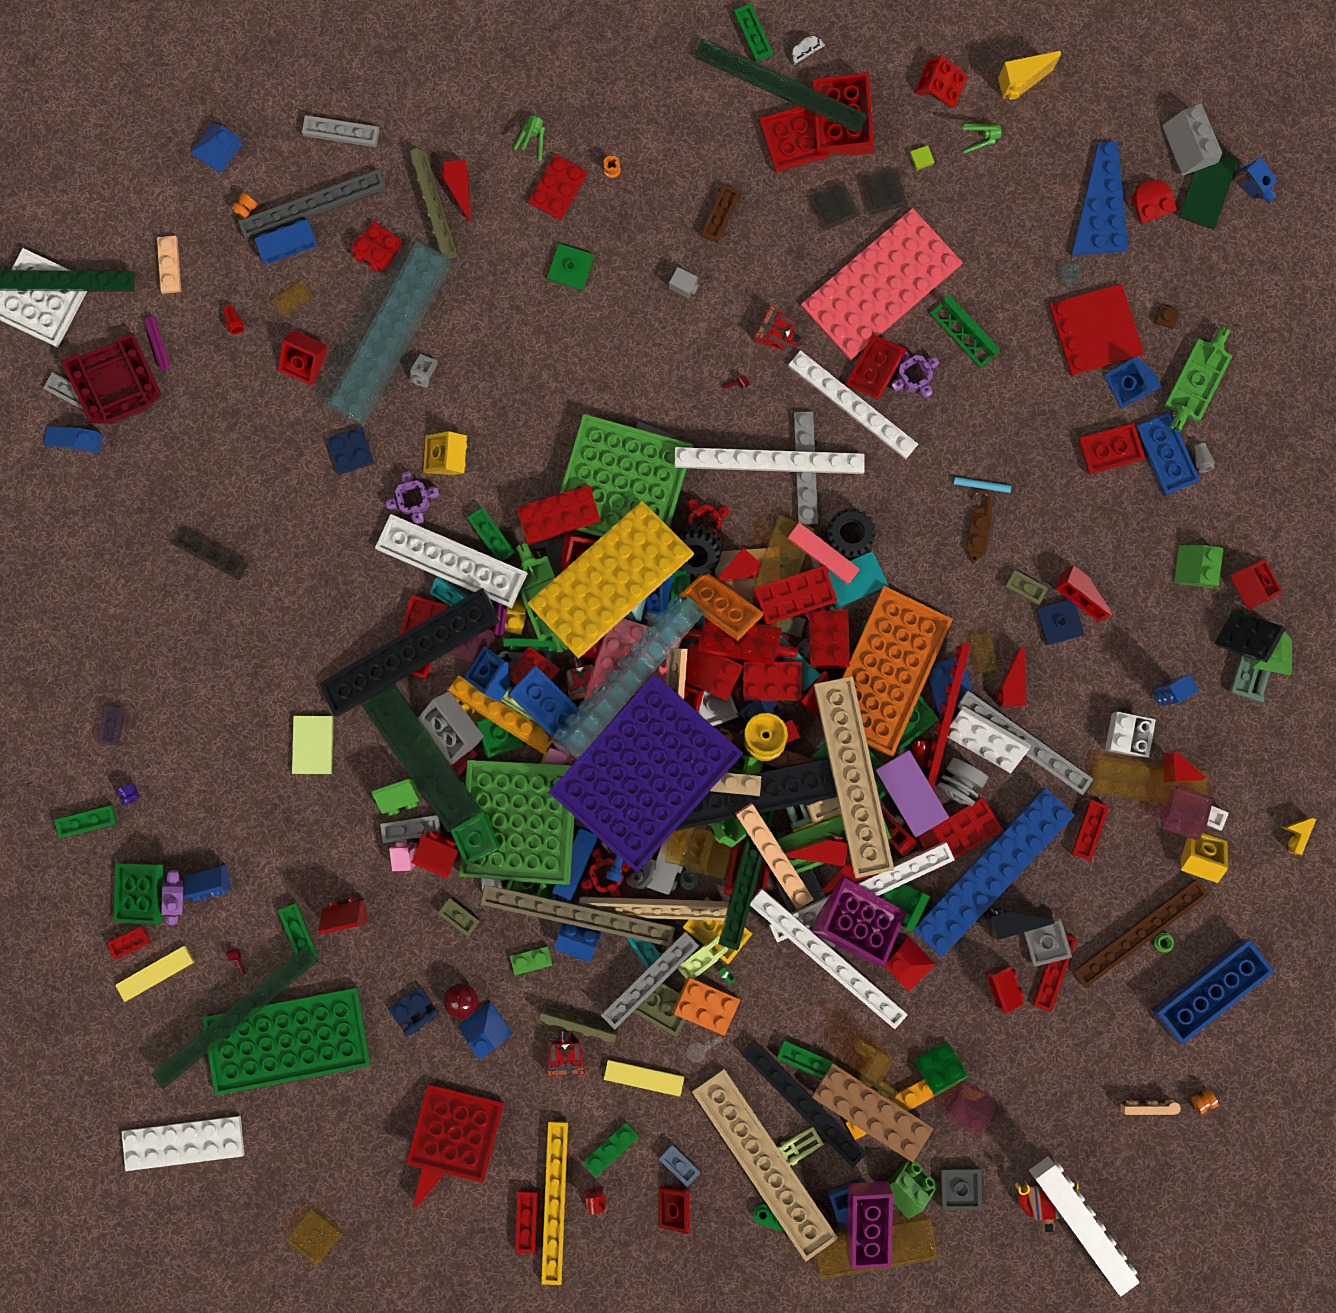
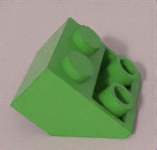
(911, 1188)

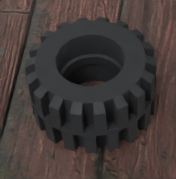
(855, 517)
(709, 541)

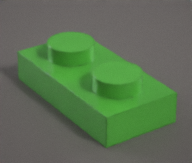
(531, 960)

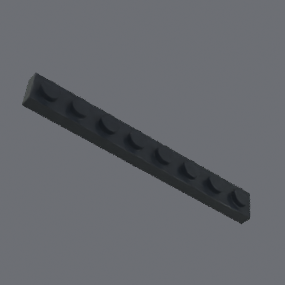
(803, 1103)

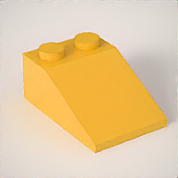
(1022, 74)

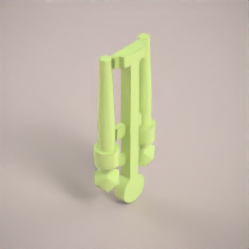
(785, 1144)

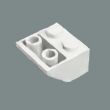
(1130, 734)

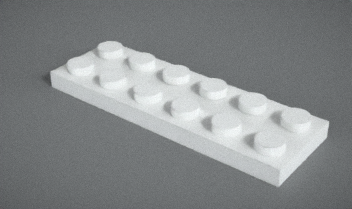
(183, 1143)

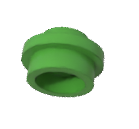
(1169, 945)

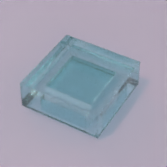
(1070, 274)

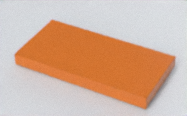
(723, 605)

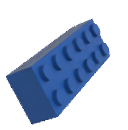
(1212, 990)

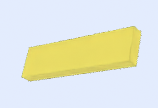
(155, 973)
(644, 1077)

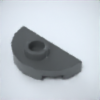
(643, 877)

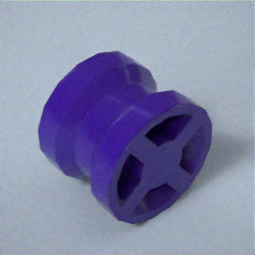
(128, 794)

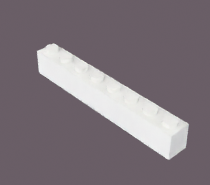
(1084, 1225)

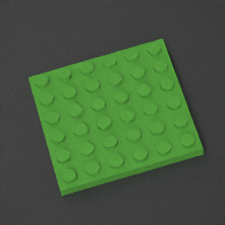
(623, 470)
(526, 819)

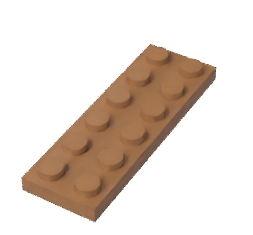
(872, 1112)

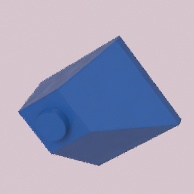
(217, 147)
(1132, 381)
(489, 674)
(485, 1030)

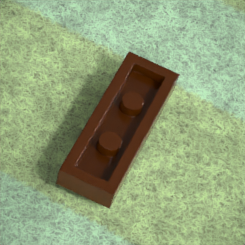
(720, 213)

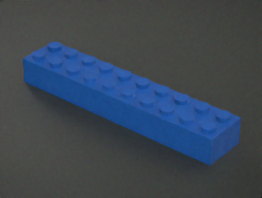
(992, 871)

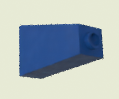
(581, 852)

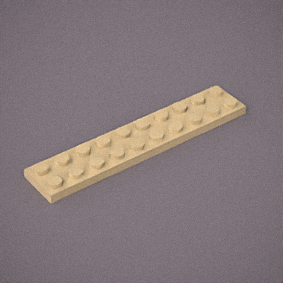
(853, 777)
(765, 1165)

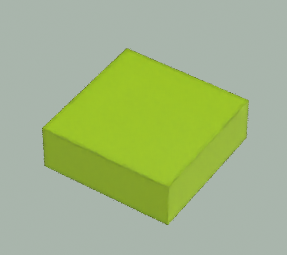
(922, 157)

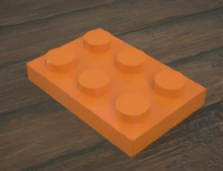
(706, 1006)

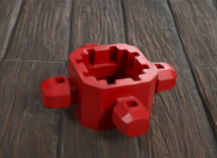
(721, 512)
(587, 883)

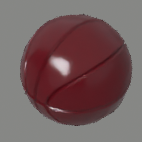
(460, 1001)

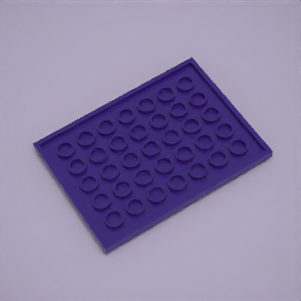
(645, 773)

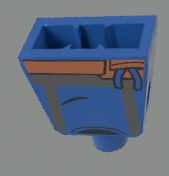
(1256, 180)

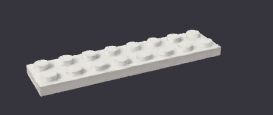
(451, 560)

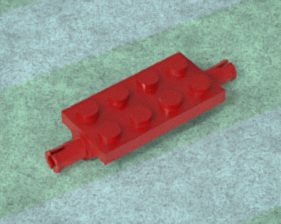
(758, 644)

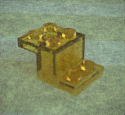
(699, 852)
(874, 1068)

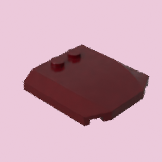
(113, 381)

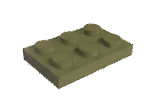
(658, 1009)

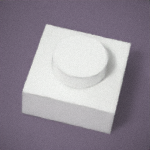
(1217, 818)

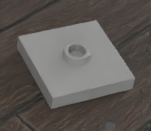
(1048, 944)

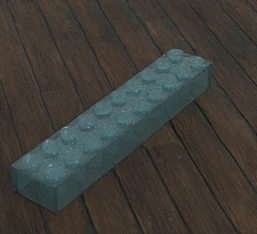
(389, 334)
(627, 677)

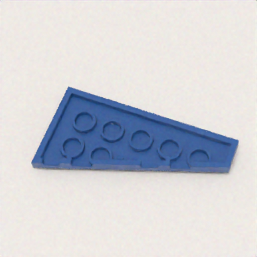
(1103, 214)

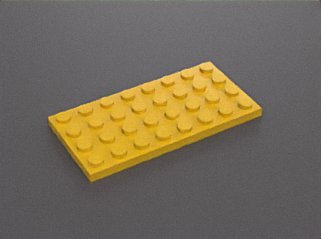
(610, 579)

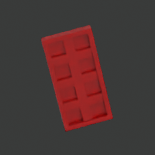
(558, 514)
(795, 595)
(418, 612)
(963, 829)

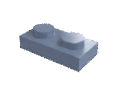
(679, 1165)

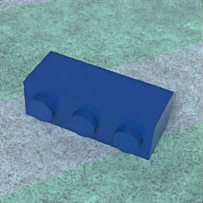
(286, 241)
(1175, 690)

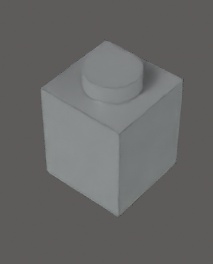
(684, 283)

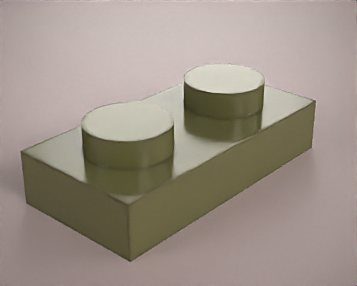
(1026, 587)
(459, 917)

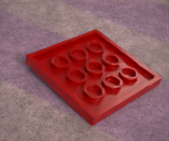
(1096, 329)
(455, 1134)

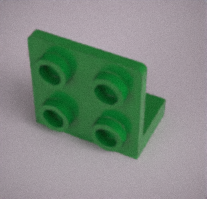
(908, 900)

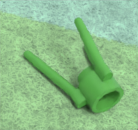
(532, 127)
(990, 131)

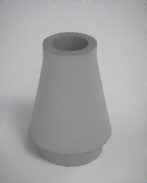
(1204, 459)

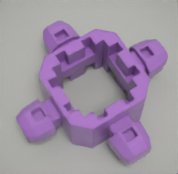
(926, 366)
(409, 484)
(172, 897)

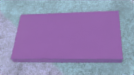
(912, 793)

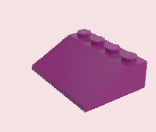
(859, 922)

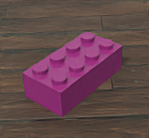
(869, 1225)

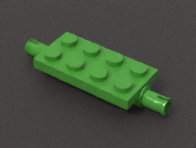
(1198, 379)
(538, 577)

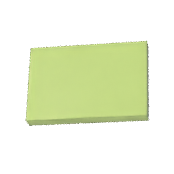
(312, 745)

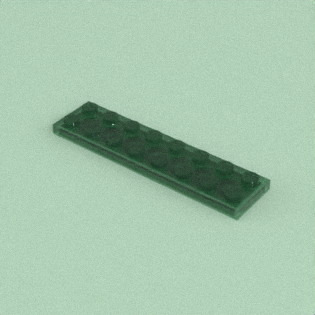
(421, 757)

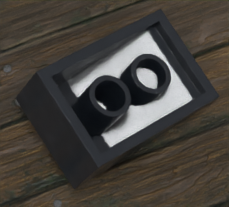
(1008, 923)

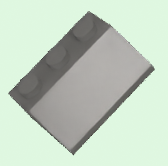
(1192, 140)
(450, 727)

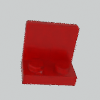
(942, 80)
(527, 661)

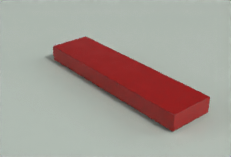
(1051, 981)

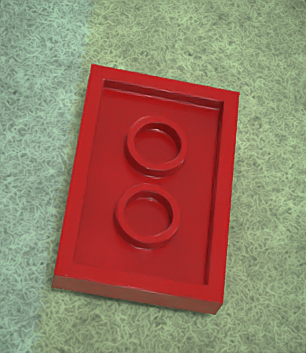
(558, 187)
(875, 367)
(1111, 449)
(829, 639)
(772, 682)

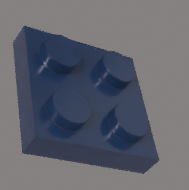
(350, 451)

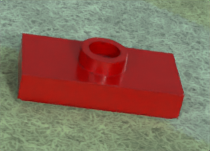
(128, 942)

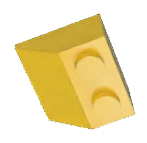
(445, 453)
(1205, 857)

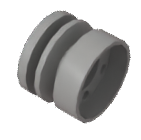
(962, 782)

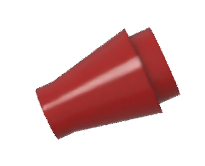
(233, 321)
(921, 751)

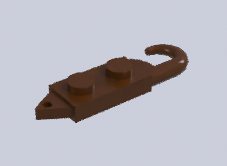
(979, 526)

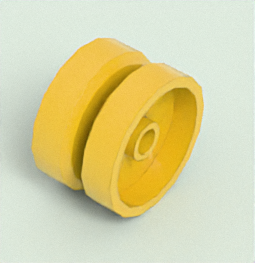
(773, 729)

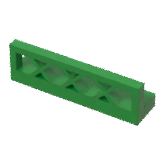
(969, 326)

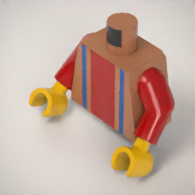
(1038, 1205)

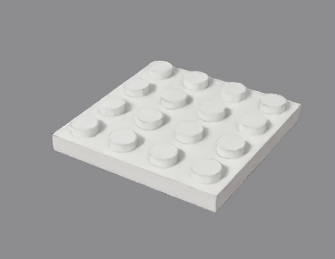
(40, 312)

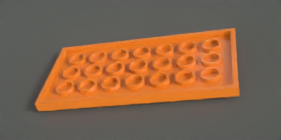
(894, 664)

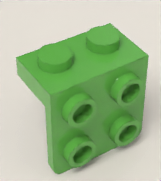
(729, 831)

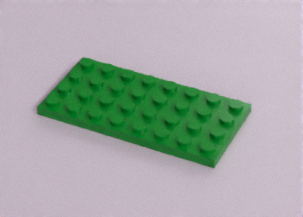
(291, 1042)

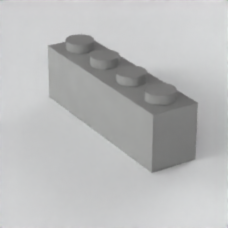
(665, 872)

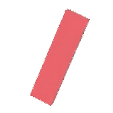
(823, 553)

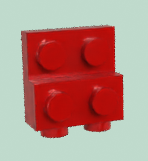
(376, 247)

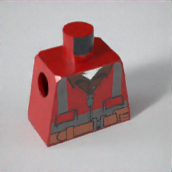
(777, 330)
(578, 679)
(565, 1057)

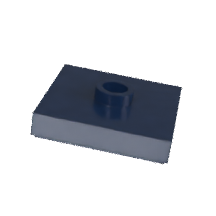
(1060, 622)

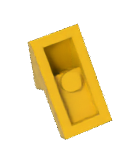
(516, 617)
(1302, 831)

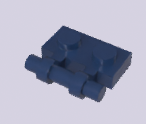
(757, 707)
(410, 1006)

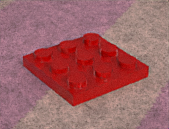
(791, 138)

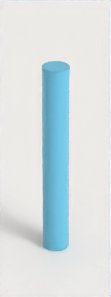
(982, 484)

